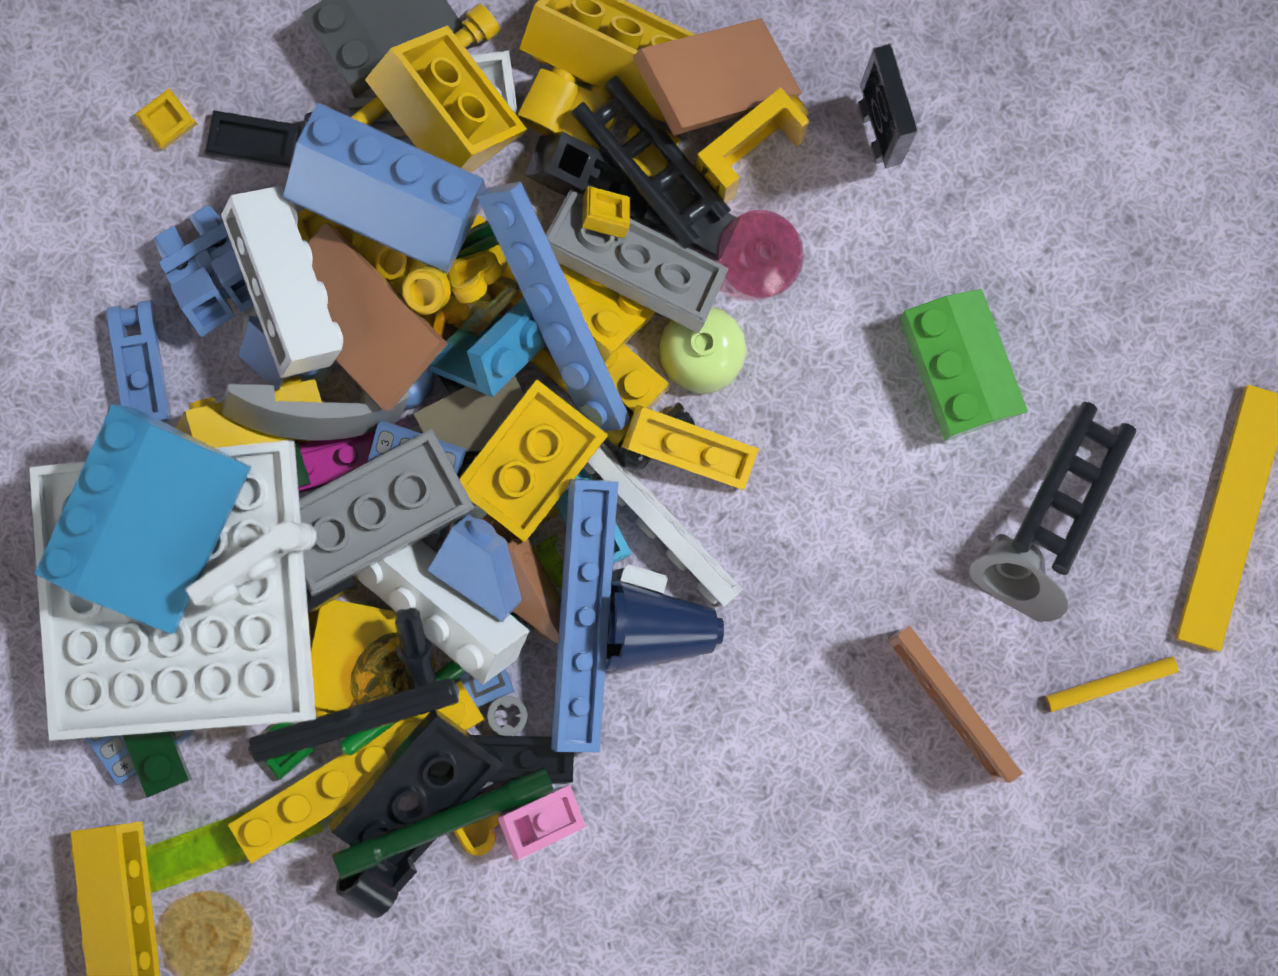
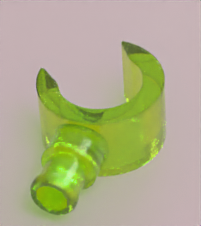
(551, 559)

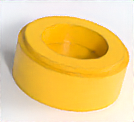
(426, 290)

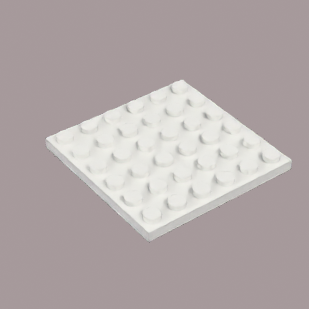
(222, 663)

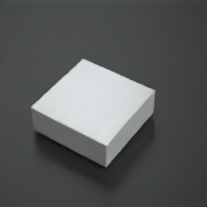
(644, 578)

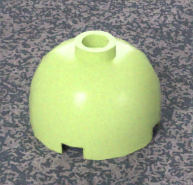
(704, 359)

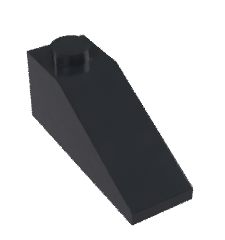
(569, 163)

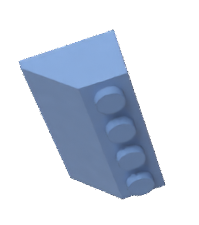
(383, 188)

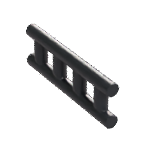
(649, 134)
(1049, 493)

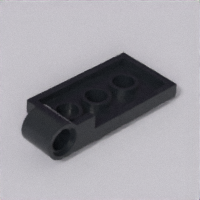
(375, 810)

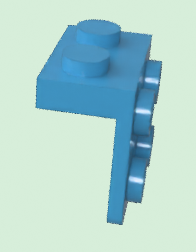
(495, 355)

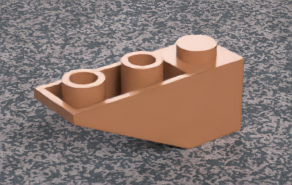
(540, 599)

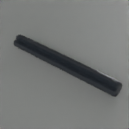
(354, 720)

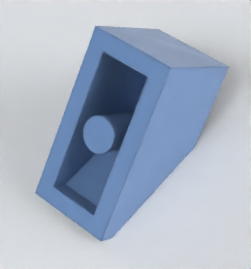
(478, 567)

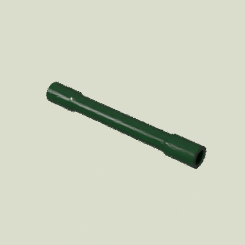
(374, 851)

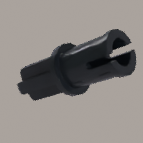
(414, 648)

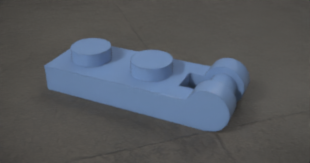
(139, 360)

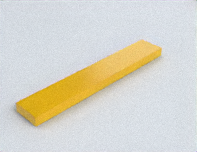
(1231, 521)

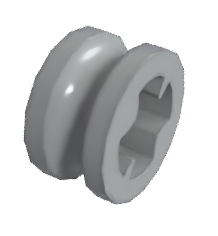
(507, 730)

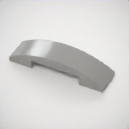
(257, 409)

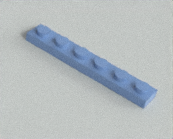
(553, 305)
(584, 615)

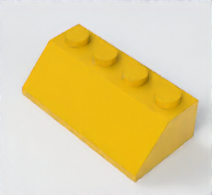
(598, 41)

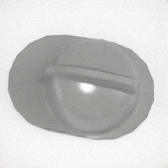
(1019, 580)

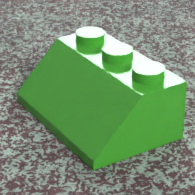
(962, 363)

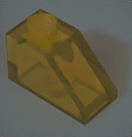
(481, 313)

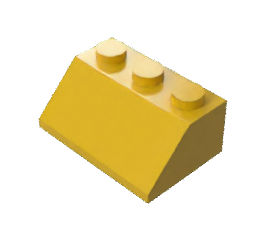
(444, 100)

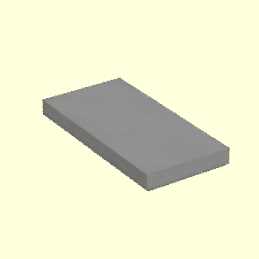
(640, 266)
(380, 510)

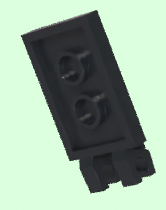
(887, 108)

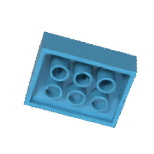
(142, 518)

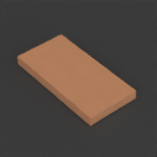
(714, 74)
(382, 336)
(954, 706)

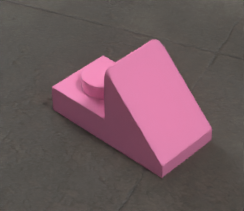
(541, 822)

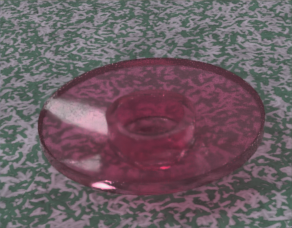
(741, 254)

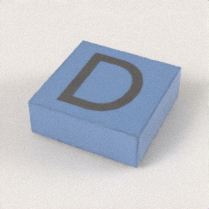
(493, 689)

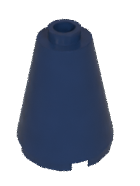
(657, 628)

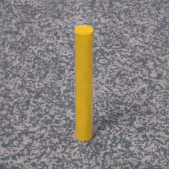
(1112, 684)

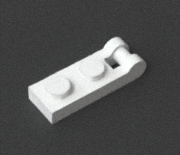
(251, 563)

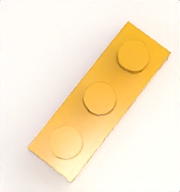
(690, 447)

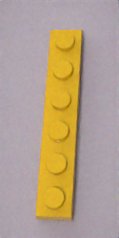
(332, 785)

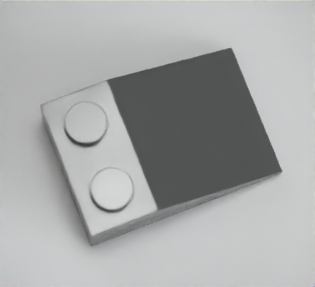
(363, 31)

